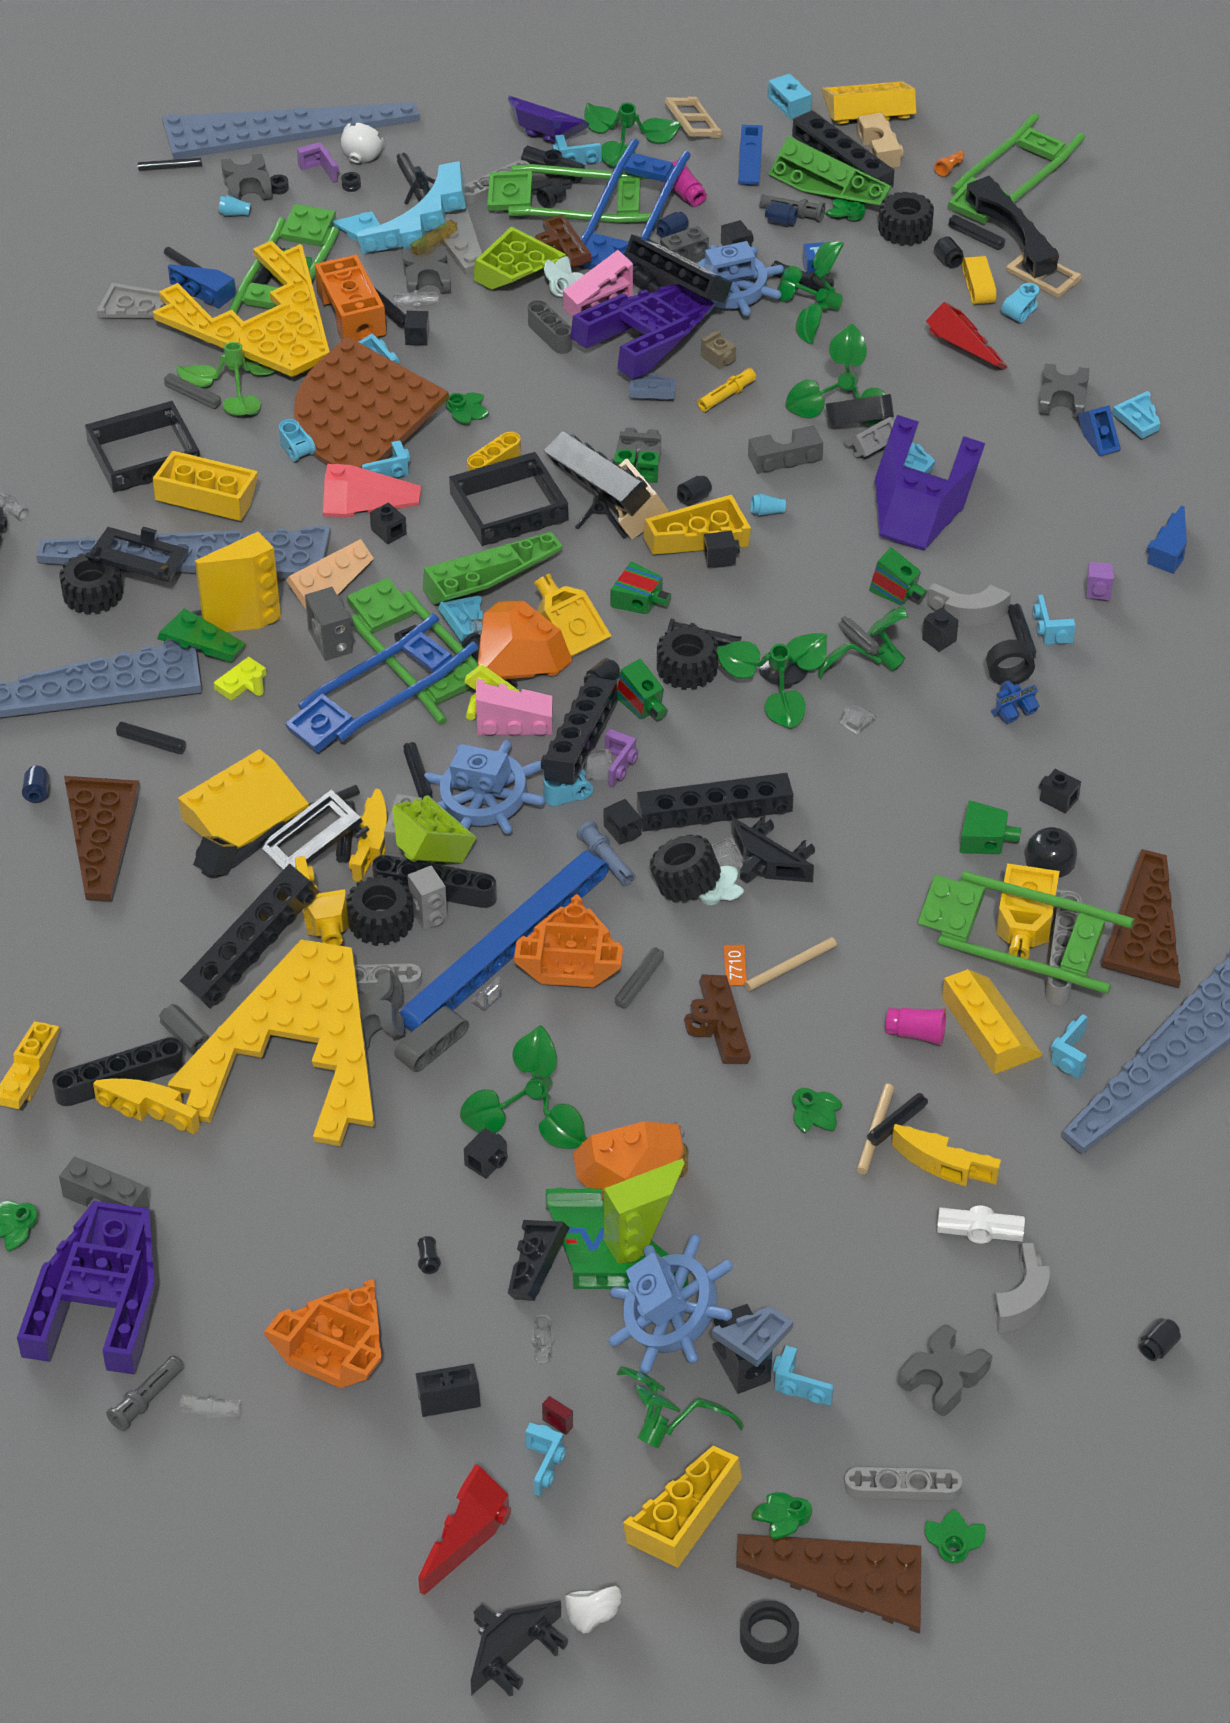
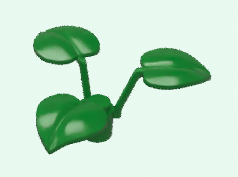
(602, 118)
(827, 298)
(845, 348)
(807, 651)
(887, 652)
(534, 1054)
(656, 1424)

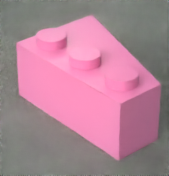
(600, 284)
(512, 712)

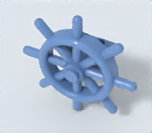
(739, 265)
(483, 777)
(660, 1297)

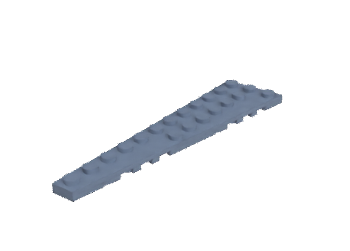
(240, 130)
(291, 548)
(102, 681)
(1173, 1052)

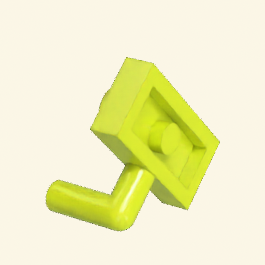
(244, 676)
(489, 678)

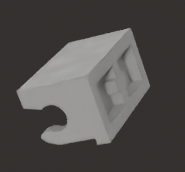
(871, 438)

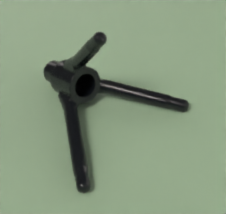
(420, 181)
(599, 506)

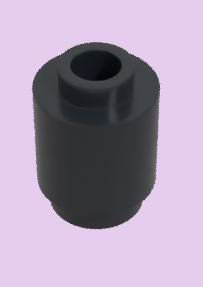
(949, 252)
(694, 490)
(605, 669)
(1159, 1339)

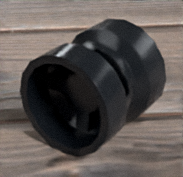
(552, 193)

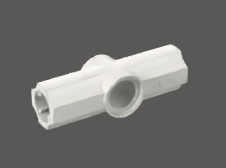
(980, 1224)

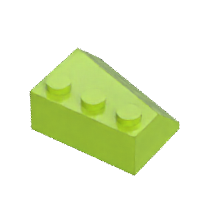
(430, 832)
(635, 1210)

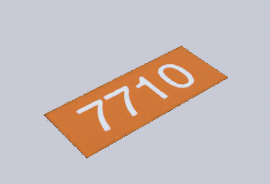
(735, 964)

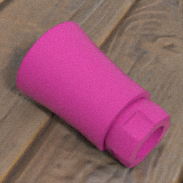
(689, 187)
(917, 1024)

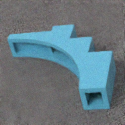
(428, 214)

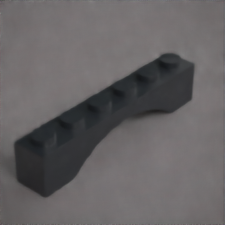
(990, 200)

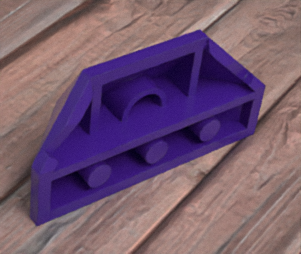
(545, 120)

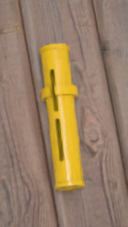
(733, 385)

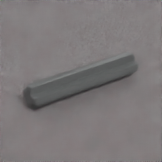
(192, 390)
(857, 634)
(639, 977)

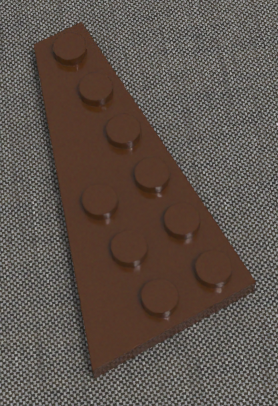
(101, 824)
(1150, 945)
(848, 1573)

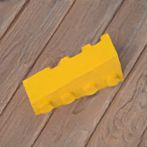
(685, 528)
(681, 1514)

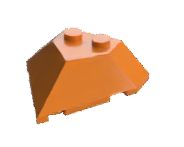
(521, 642)
(569, 948)
(626, 1153)
(331, 1336)

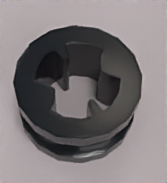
(351, 181)
(279, 184)

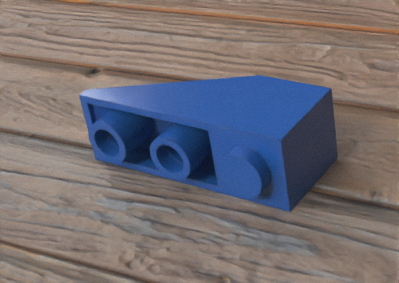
(750, 154)
(204, 283)
(1170, 545)

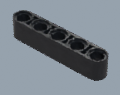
(461, 885)
(139, 1063)

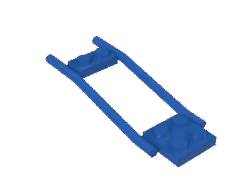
(640, 165)
(324, 720)

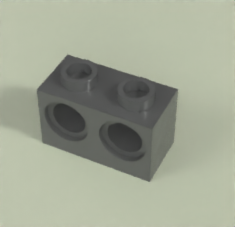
(688, 243)

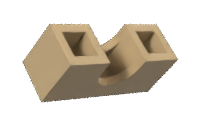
(883, 143)

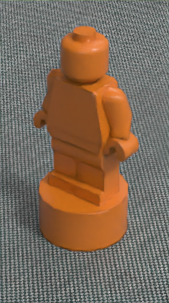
(945, 165)

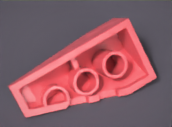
(357, 489)

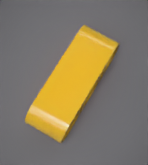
(979, 280)
(500, 449)

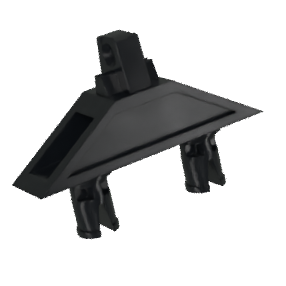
(769, 858)
(507, 1636)

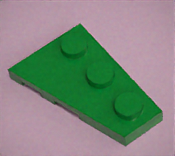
(199, 633)

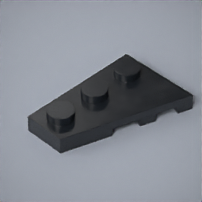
(536, 1257)

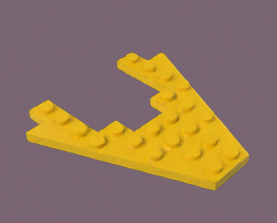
(281, 338)
(305, 999)

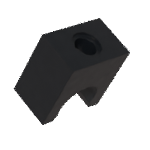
(739, 1370)

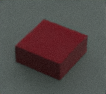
(557, 1415)

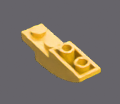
(373, 845)
(29, 1065)
(142, 1098)
(934, 1155)

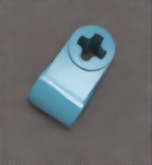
(1021, 302)
(295, 440)
(560, 793)

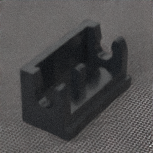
(448, 1390)

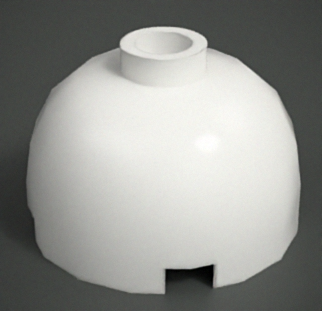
(361, 143)

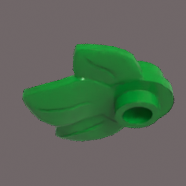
(851, 209)
(466, 407)
(817, 1112)
(12, 1226)
(783, 1514)
(954, 1534)

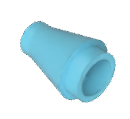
(233, 207)
(765, 505)

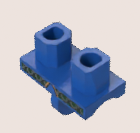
(1013, 697)

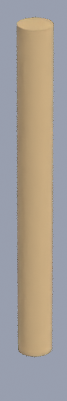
(790, 964)
(879, 1116)

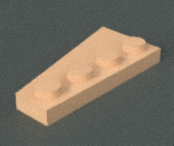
(332, 571)

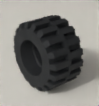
(906, 218)
(90, 585)
(687, 657)
(685, 867)
(380, 895)

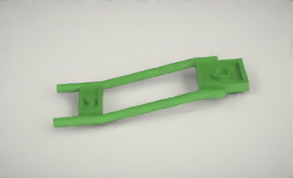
(1028, 139)
(514, 193)
(304, 226)
(383, 606)
(954, 906)

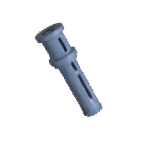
(600, 846)

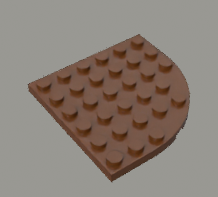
(361, 403)

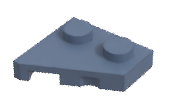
(652, 387)
(755, 1334)

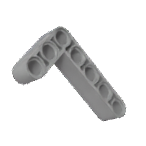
(1064, 920)

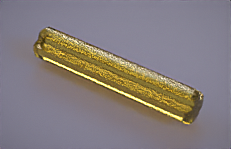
(433, 237)

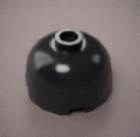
(1052, 850)

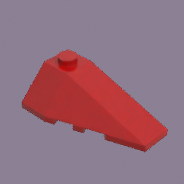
(958, 329)
(477, 1518)

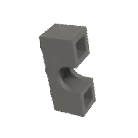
(769, 455)
(85, 1181)

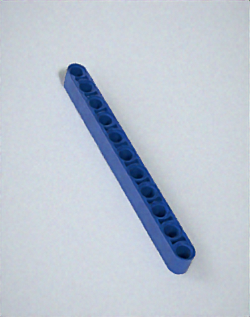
(499, 945)

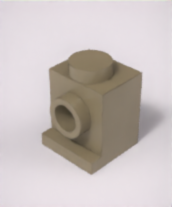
(717, 350)

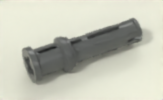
(805, 208)
(137, 1400)

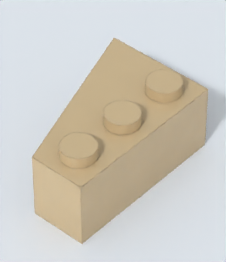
(652, 507)

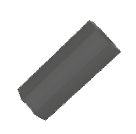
(183, 1028)

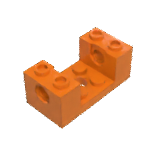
(353, 296)

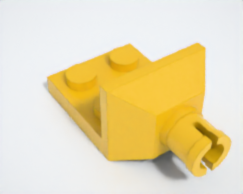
(572, 614)
(328, 911)
(1022, 920)

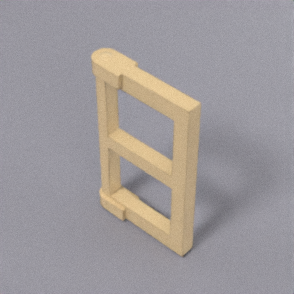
(683, 118)
(1075, 277)

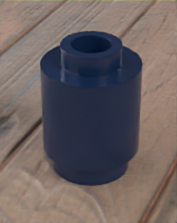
(781, 214)
(672, 224)
(35, 784)

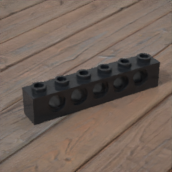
(828, 139)
(580, 730)
(715, 801)
(236, 938)

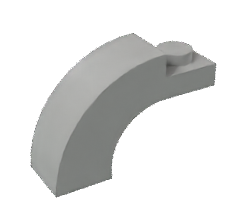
(971, 609)
(1024, 1303)

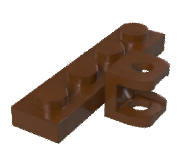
(565, 239)
(720, 1017)

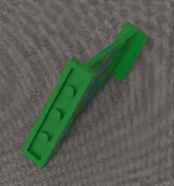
(584, 1243)

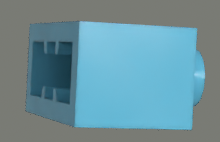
(789, 96)

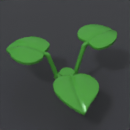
(234, 359)

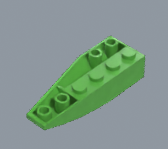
(823, 175)
(486, 567)

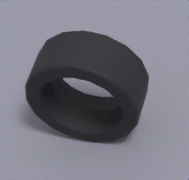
(1009, 649)
(767, 1653)

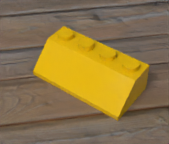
(205, 485)
(988, 1021)

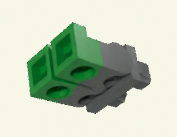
(640, 448)

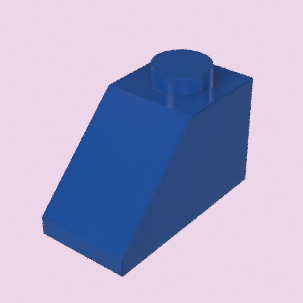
(1100, 430)

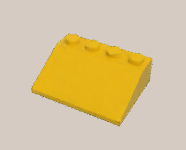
(867, 99)
(239, 585)
(242, 801)

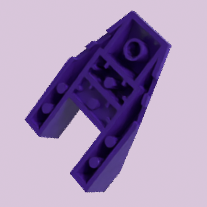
(660, 315)
(915, 503)
(99, 1264)

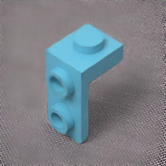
(583, 153)
(393, 467)
(1052, 631)
(1065, 1055)
(798, 1385)
(548, 1442)

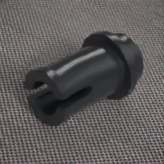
(428, 1259)

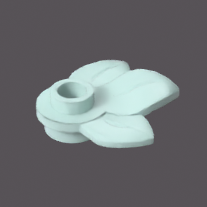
(560, 274)
(724, 888)

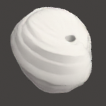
(590, 1608)

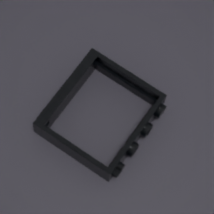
(134, 424)
(502, 474)

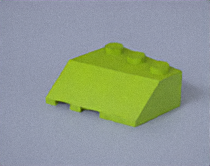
(512, 258)

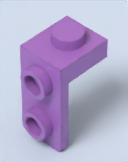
(315, 155)
(1100, 581)
(624, 749)

